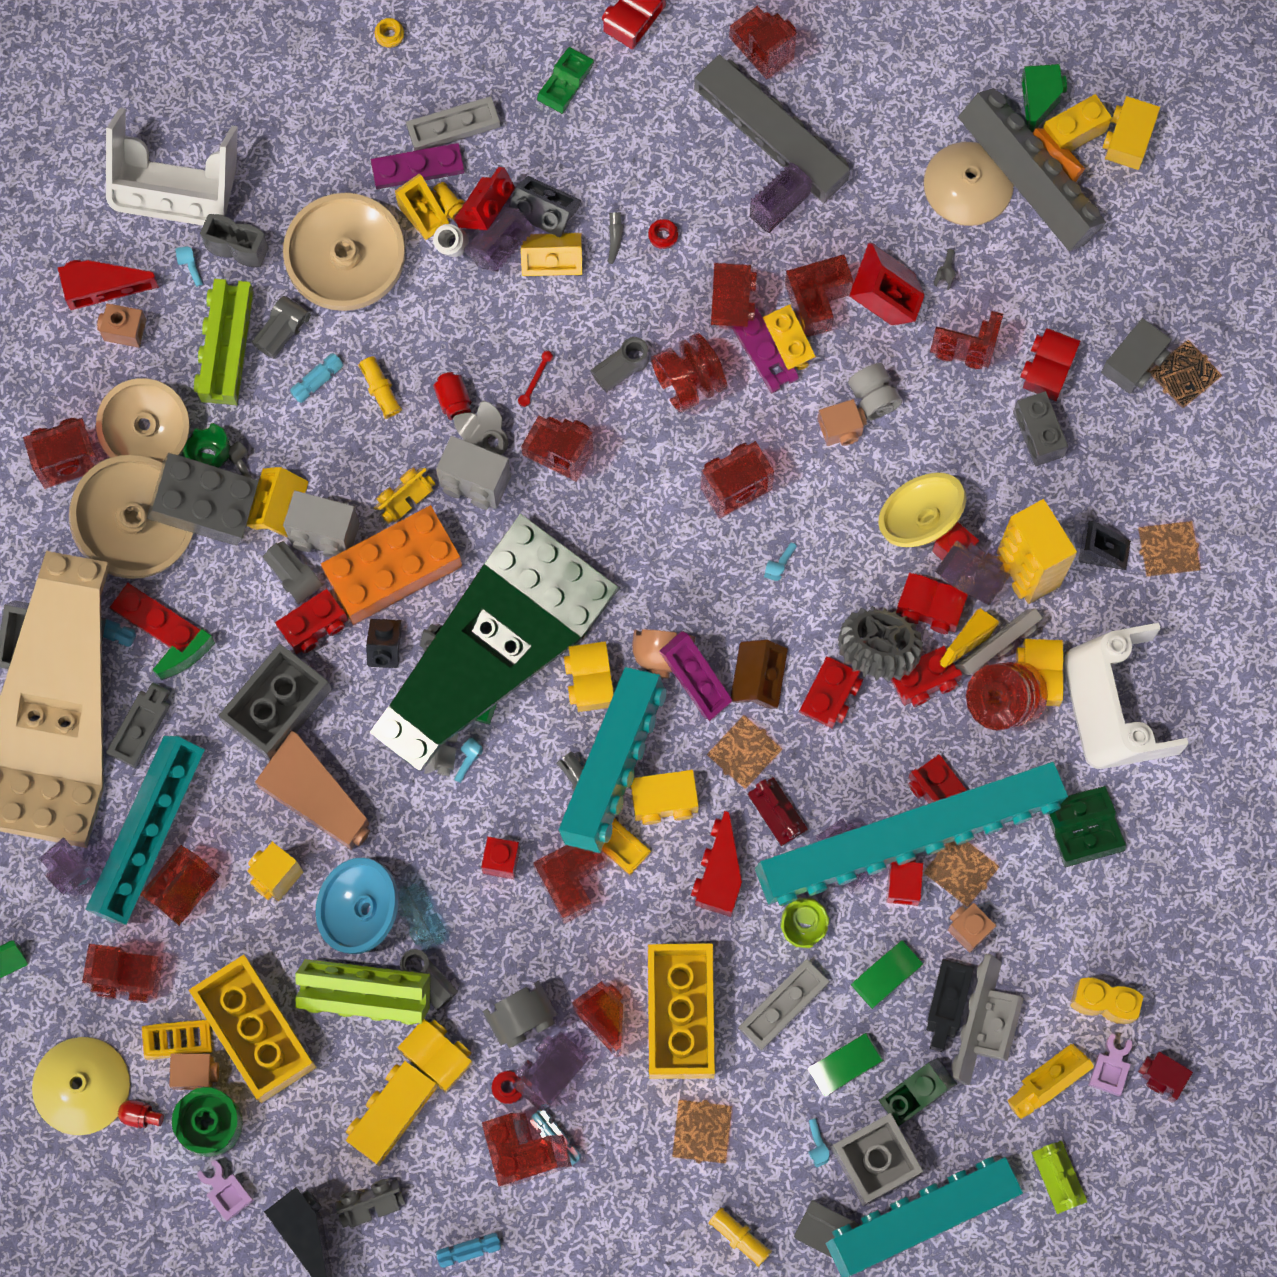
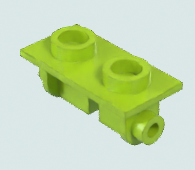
(1059, 1177)

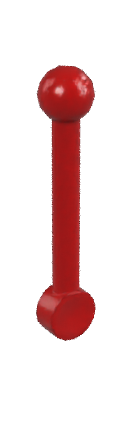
(524, 400)

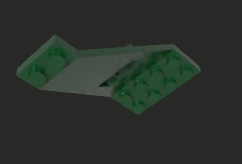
(530, 595)

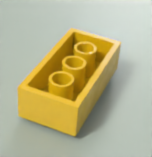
(1035, 552)
(681, 1011)
(252, 1029)

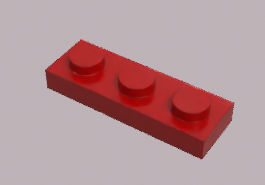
(154, 618)

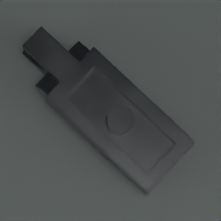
(948, 1002)

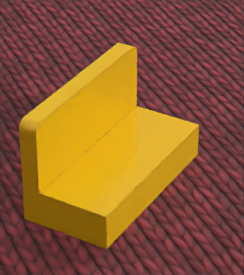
(552, 255)
(273, 499)

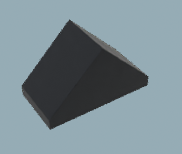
(1103, 547)

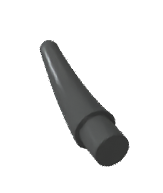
(615, 232)

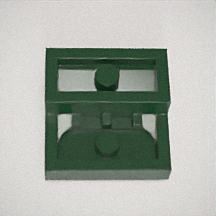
(1081, 812)

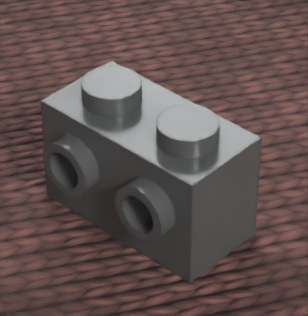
(1136, 357)

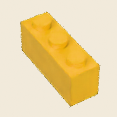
(390, 1112)

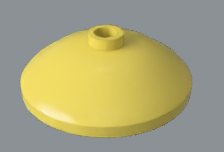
(922, 510)
(96, 1101)

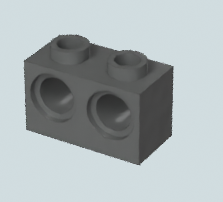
(1040, 429)

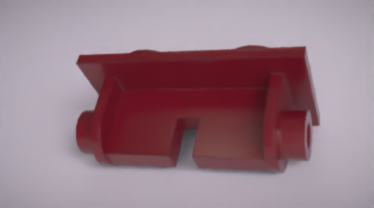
(777, 811)

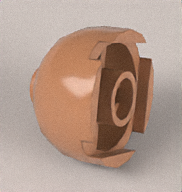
(647, 647)

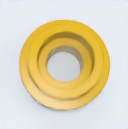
(385, 25)

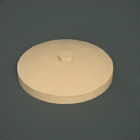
(344, 251)
(112, 522)

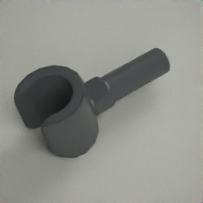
(946, 272)
(236, 454)

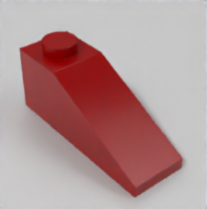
(96, 282)

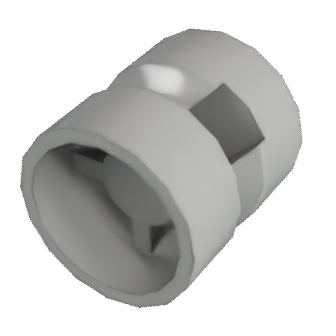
(876, 394)

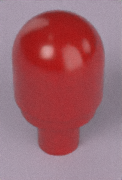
(138, 1114)

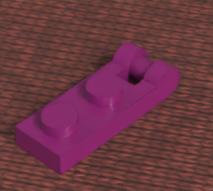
(764, 353)

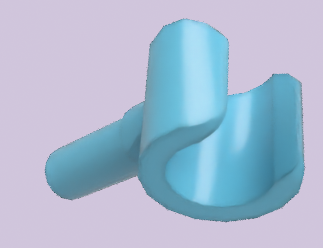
(185, 256)
(775, 569)
(471, 750)
(820, 1153)

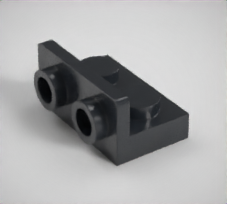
(544, 205)

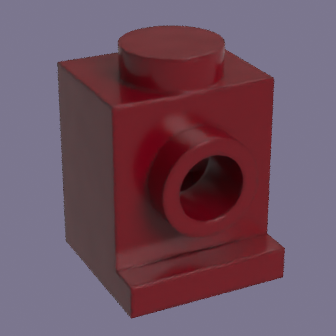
(1164, 1075)

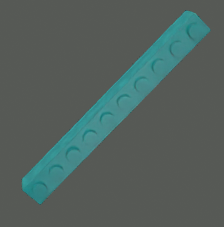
(910, 833)

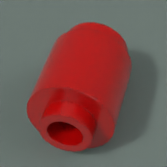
(452, 394)

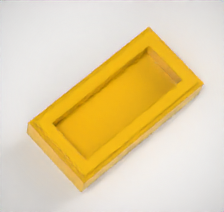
(625, 848)

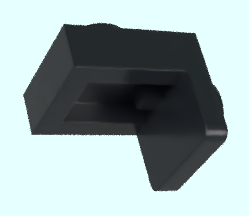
(383, 643)

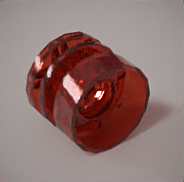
(693, 370)
(1022, 696)

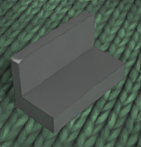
(818, 1226)

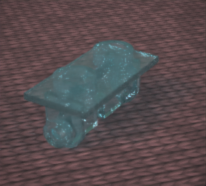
(423, 930)

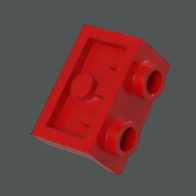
(485, 201)
(311, 622)
(927, 679)
(830, 692)
(934, 781)

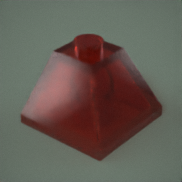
(603, 1015)

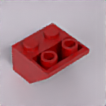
(887, 287)

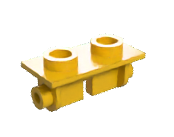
(789, 338)
(394, 501)

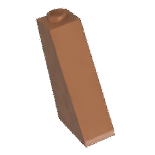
(310, 791)

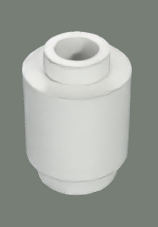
(444, 234)

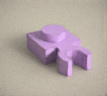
(1110, 1071)
(228, 1193)

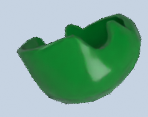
(211, 438)

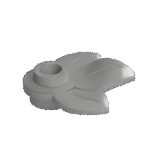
(480, 426)

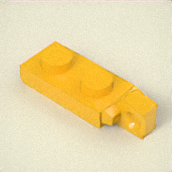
(1050, 1080)

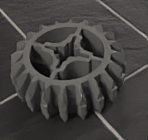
(881, 639)

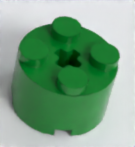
(196, 1107)

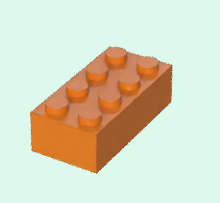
(391, 564)

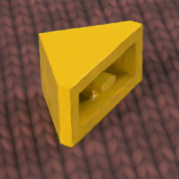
(420, 206)

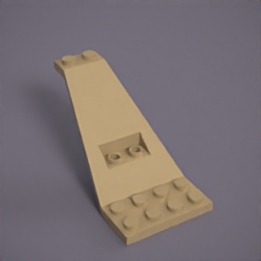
(46, 770)

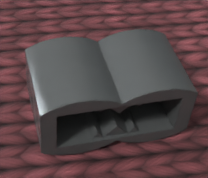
(240, 241)

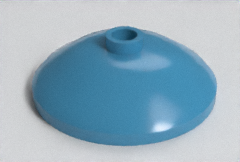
(345, 901)

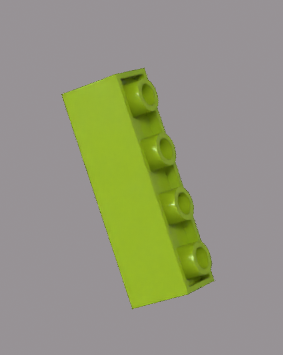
(224, 342)
(363, 991)

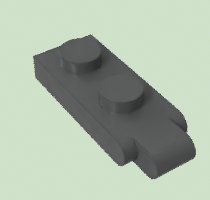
(140, 725)

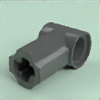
(284, 321)
(619, 366)
(295, 576)
(440, 988)

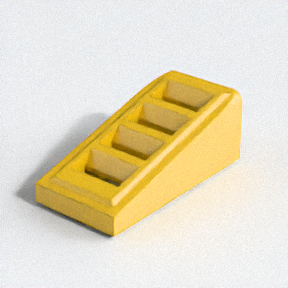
(974, 633)
(148, 1039)

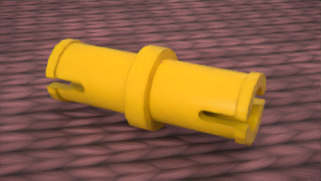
(379, 387)
(740, 1237)

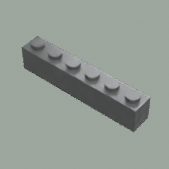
(770, 126)
(1032, 169)

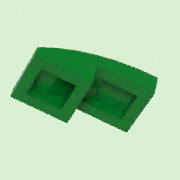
(566, 80)
(175, 662)
(886, 974)
(846, 1064)

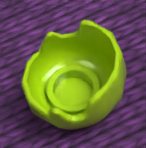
(807, 912)

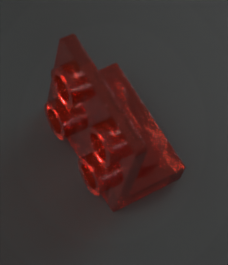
(972, 350)

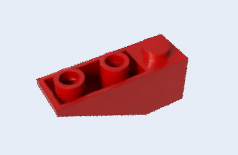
(722, 877)

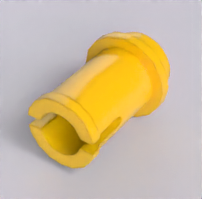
(447, 200)

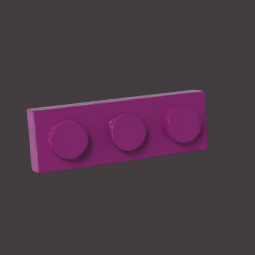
(428, 162)
(695, 675)

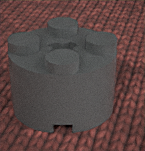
(520, 1014)

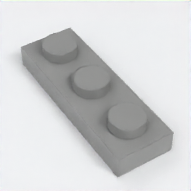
(453, 124)
(1000, 642)
(783, 1005)

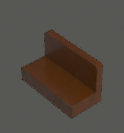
(759, 673)

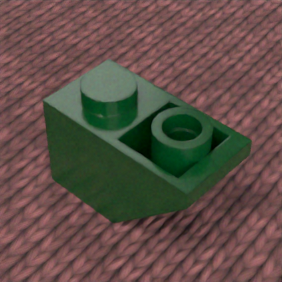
(918, 1091)

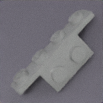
(989, 1024)

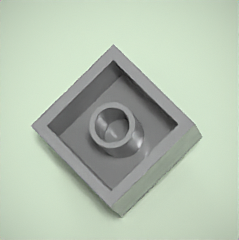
(473, 473)
(320, 524)
(876, 1159)

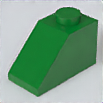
(1041, 92)

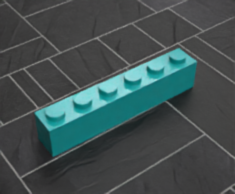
(613, 760)
(145, 829)
(923, 1218)

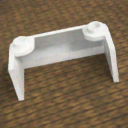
(164, 189)
(1097, 706)

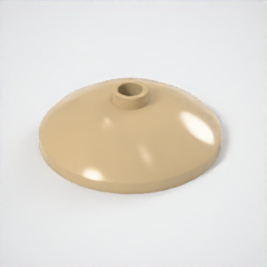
(959, 197)
(137, 399)

